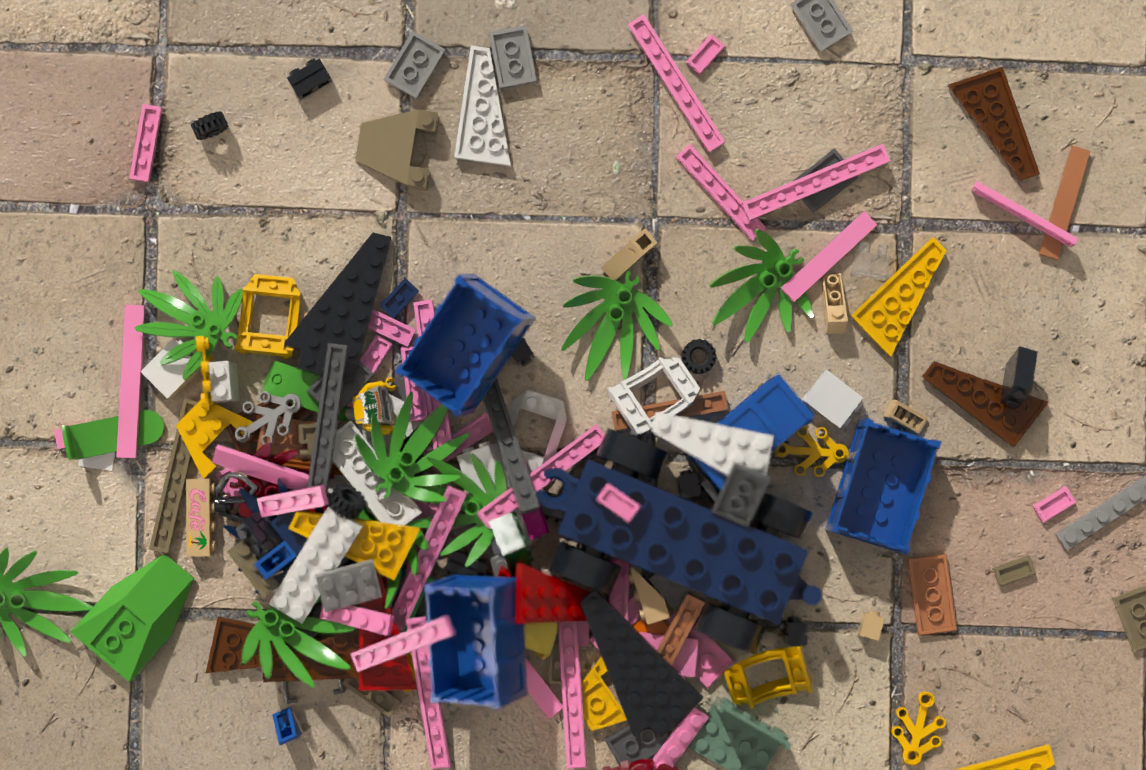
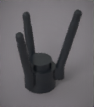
(225, 504)

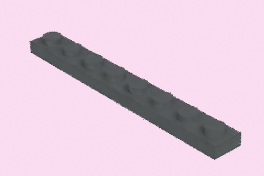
(328, 416)
(510, 450)

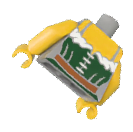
(370, 400)

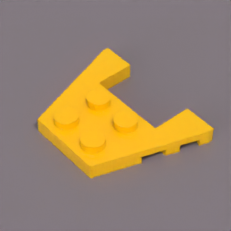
(202, 427)
(599, 703)

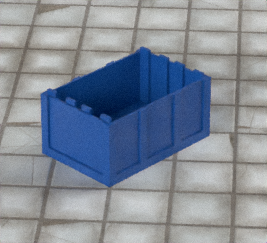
(466, 344)
(769, 410)
(882, 486)
(487, 653)

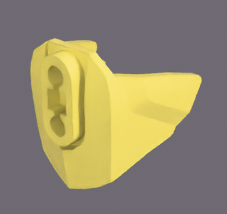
(540, 637)

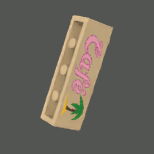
(200, 517)

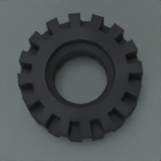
(209, 125)
(710, 356)
(346, 501)

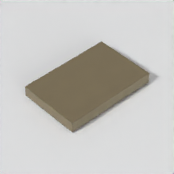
(1132, 613)

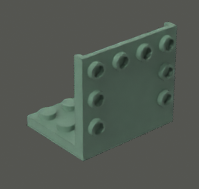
(737, 738)

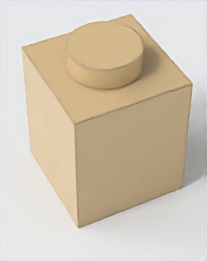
(871, 625)

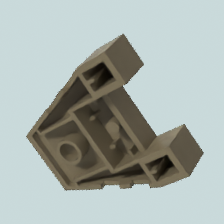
(389, 146)

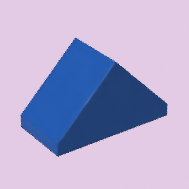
(275, 560)
(286, 726)

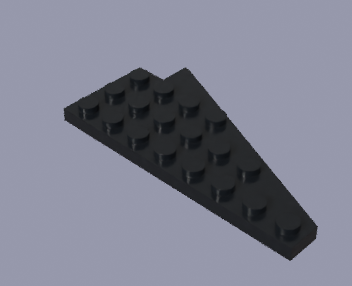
(342, 311)
(643, 679)

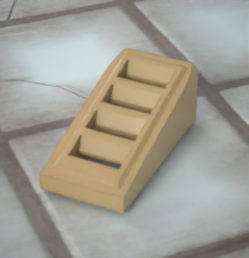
(894, 417)

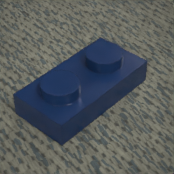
(399, 298)

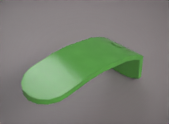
(286, 380)
(101, 435)

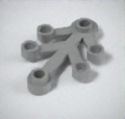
(270, 418)

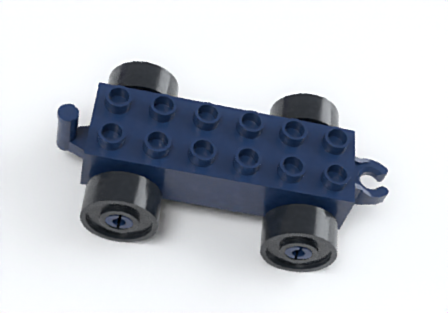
(681, 542)

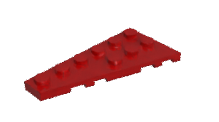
(546, 598)
(391, 674)

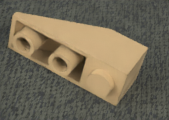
(629, 254)
(834, 304)
(652, 602)

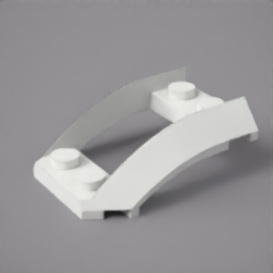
(628, 404)
(544, 406)

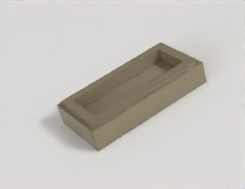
(1014, 571)

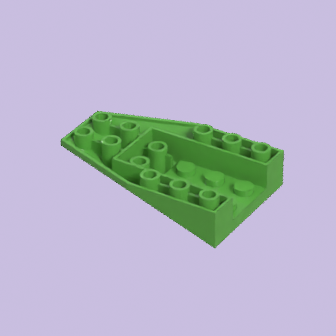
(136, 616)

